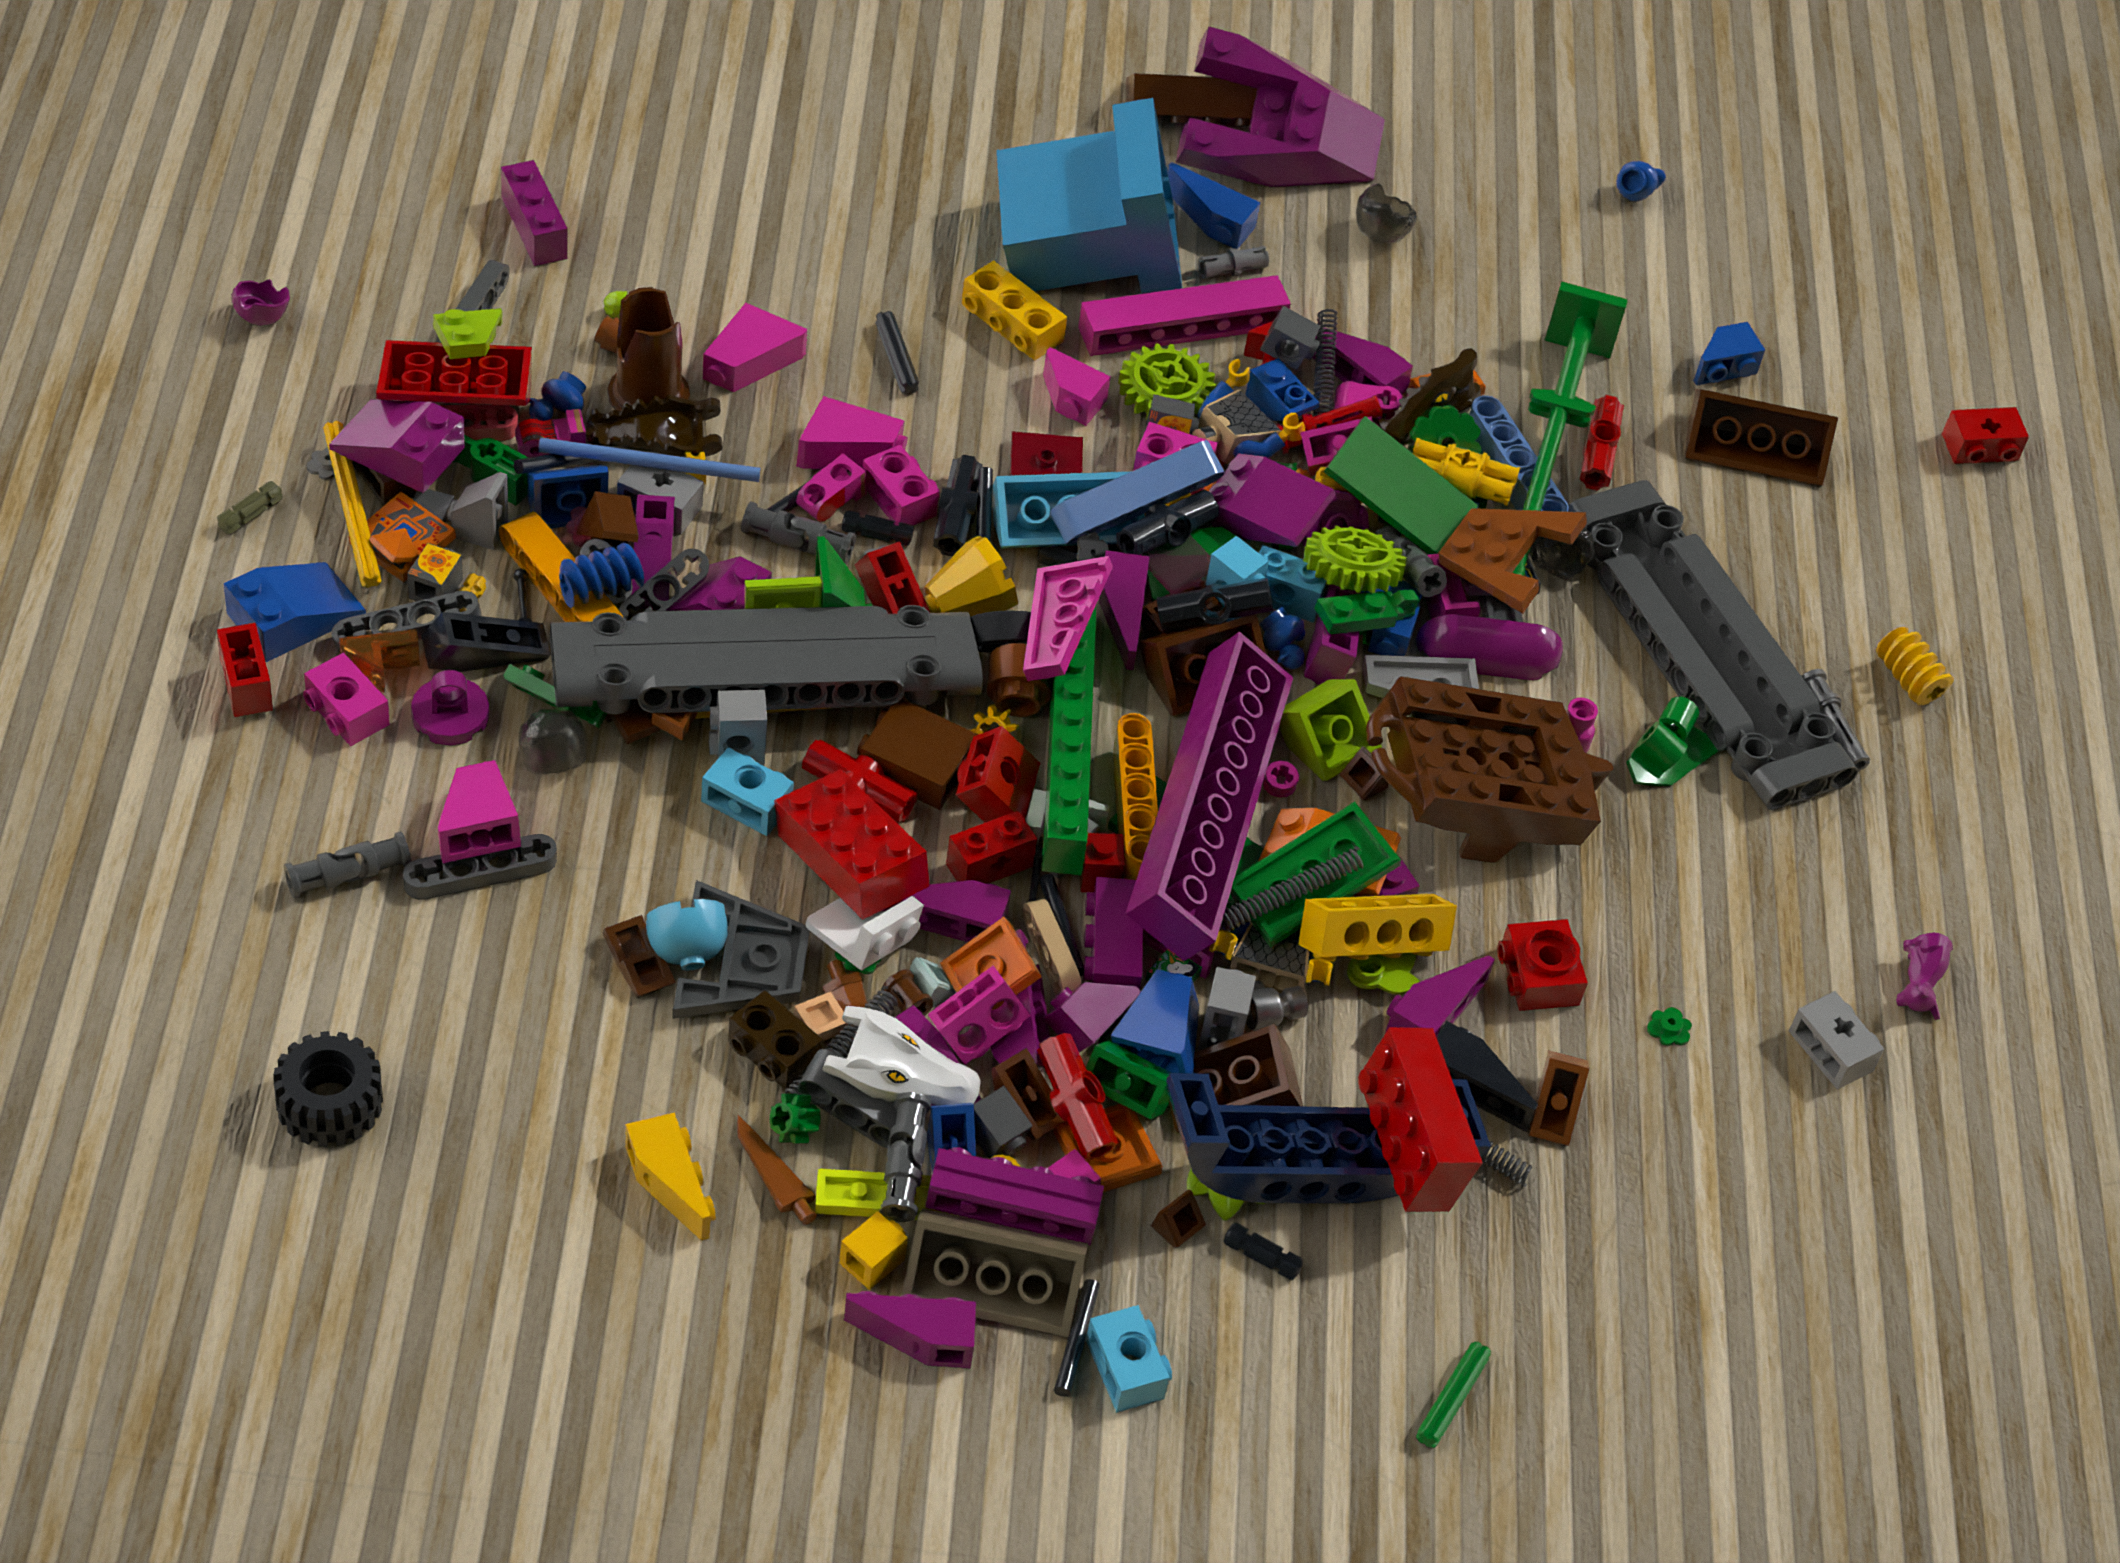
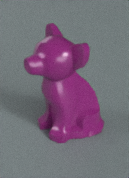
(1928, 963)

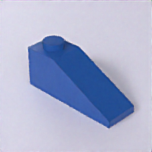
(1214, 207)

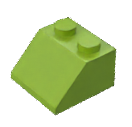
(1327, 726)

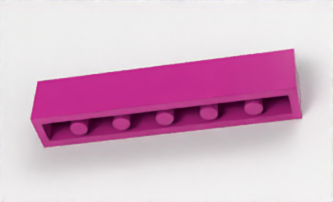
(1180, 315)

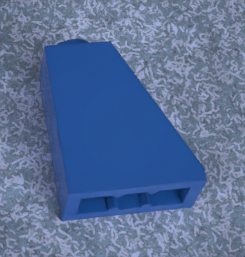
(1162, 1023)

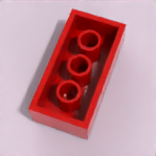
(852, 844)
(1419, 1120)

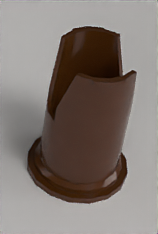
(647, 350)

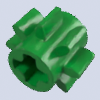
(794, 1118)

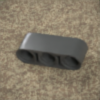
(845, 1102)

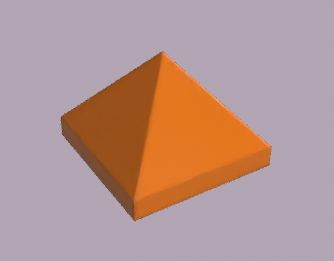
(395, 545)

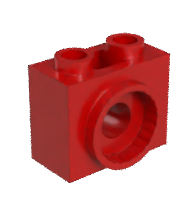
(997, 775)
(1542, 965)

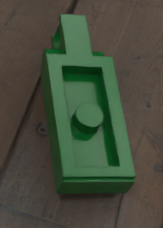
(1366, 610)
(531, 682)

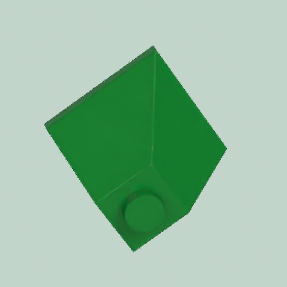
(838, 583)

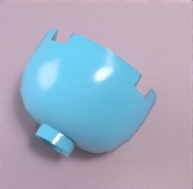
(688, 934)

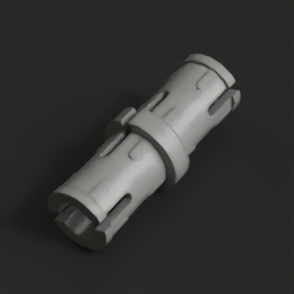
(1233, 262)

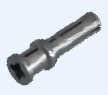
(1830, 705)

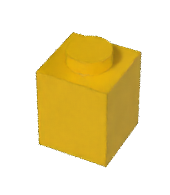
(873, 1249)

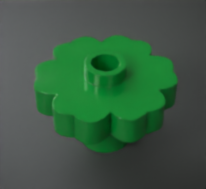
(1445, 423)

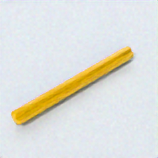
(353, 511)

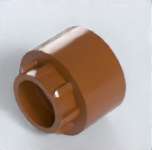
(1009, 685)

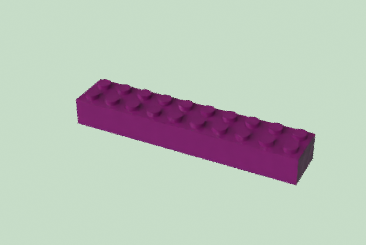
(1210, 798)

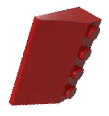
(427, 374)

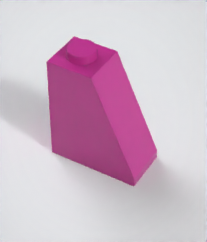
(752, 348)
(846, 430)
(477, 814)

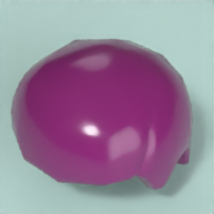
(260, 302)

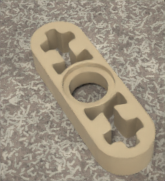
(1051, 946)

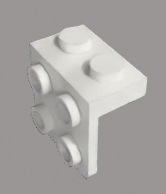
(866, 939)

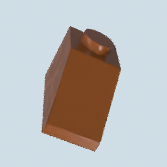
(1559, 1097)

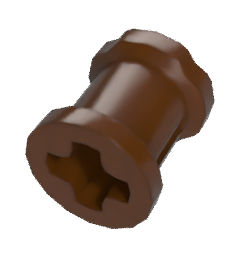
(907, 992)

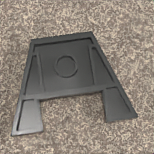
(759, 955)

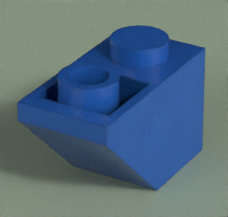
(1730, 354)
(1278, 391)

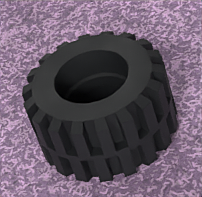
(328, 1061)

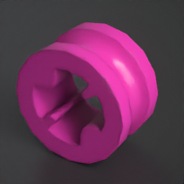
(1282, 769)

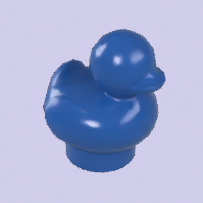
(1639, 180)
(560, 393)
(1278, 635)

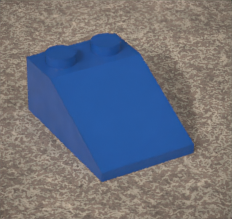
(289, 604)

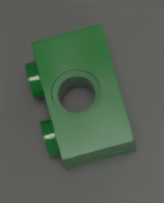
(1130, 1079)

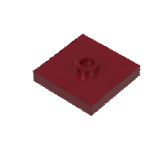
(1045, 454)

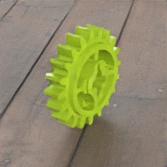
(1165, 374)
(1354, 559)

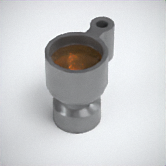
(1270, 1007)

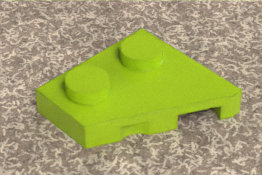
(467, 332)

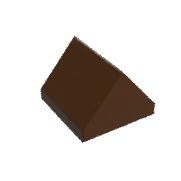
(1363, 775)
(1179, 1220)

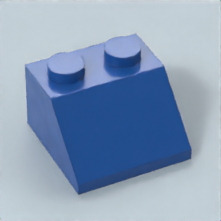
(559, 491)

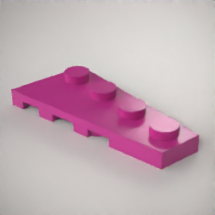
(1060, 613)

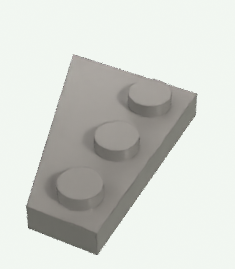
(1383, 671)

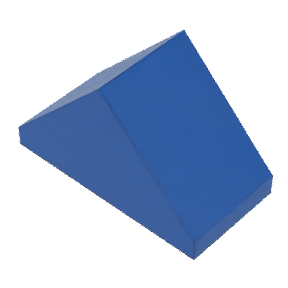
(950, 1128)

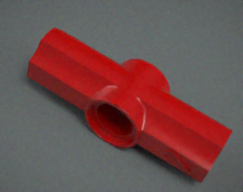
(1601, 443)
(866, 773)
(1077, 1096)

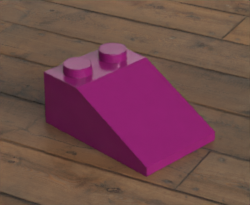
(403, 440)
(1268, 501)

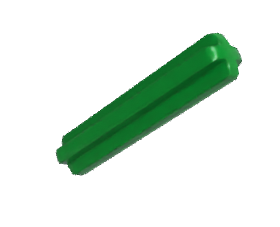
(1453, 1394)

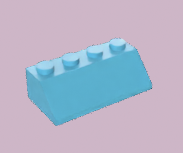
(1024, 505)

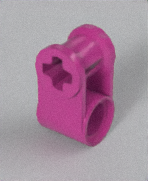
(1352, 392)

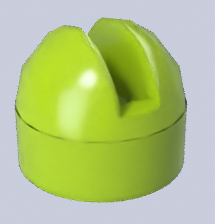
(613, 302)

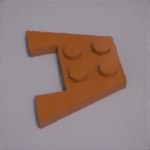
(1493, 543)

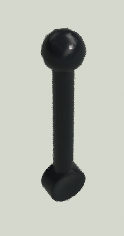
(521, 575)
(1035, 874)

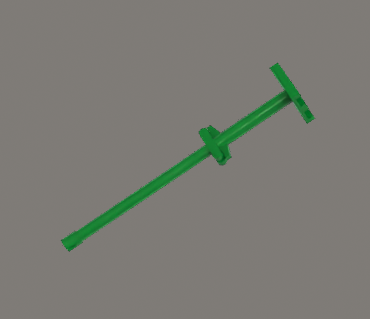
(1584, 324)

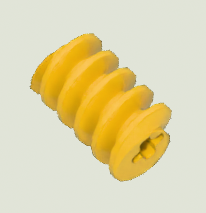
(1914, 666)

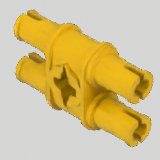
(1469, 471)

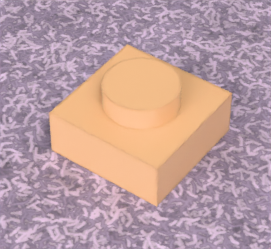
(822, 1015)

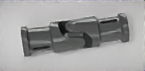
(793, 531)
(1419, 568)
(333, 869)
(905, 1157)

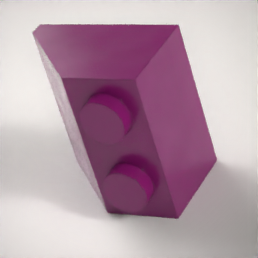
(723, 586)

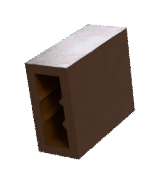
(918, 750)

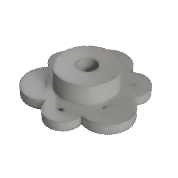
(321, 464)

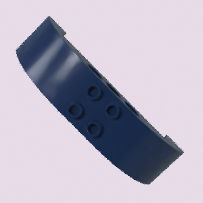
(1289, 1150)

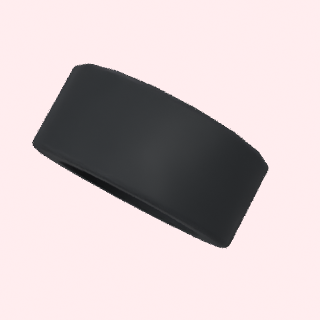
(1000, 628)

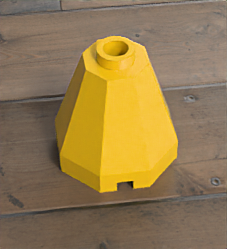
(972, 582)

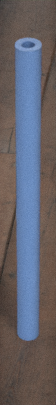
(649, 459)

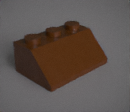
(1178, 657)

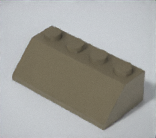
(1006, 1270)

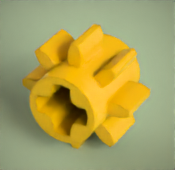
(993, 716)

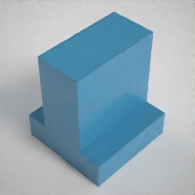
(1091, 207)

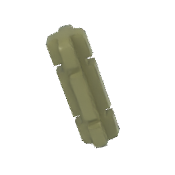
(249, 507)

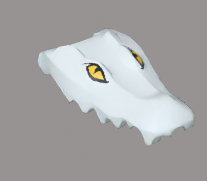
(894, 1060)

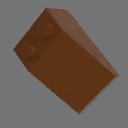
(1250, 1070)

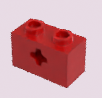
(1985, 435)
(244, 669)
(992, 849)

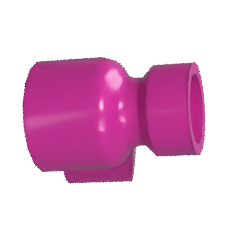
(1582, 715)

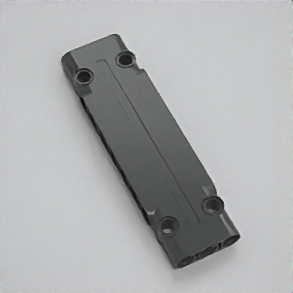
(1713, 647)
(792, 653)

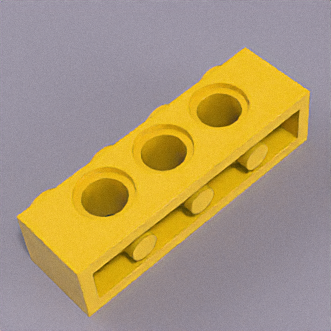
(1377, 926)

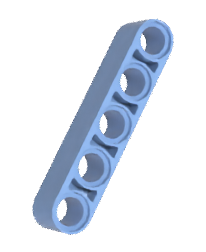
(1507, 445)
(1137, 492)

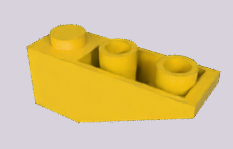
(664, 1168)

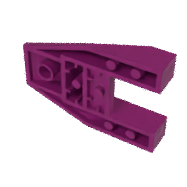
(1298, 125)

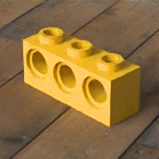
(1013, 310)

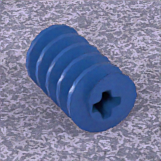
(600, 571)

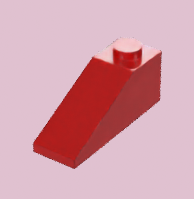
(889, 579)

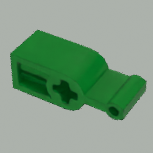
(490, 457)

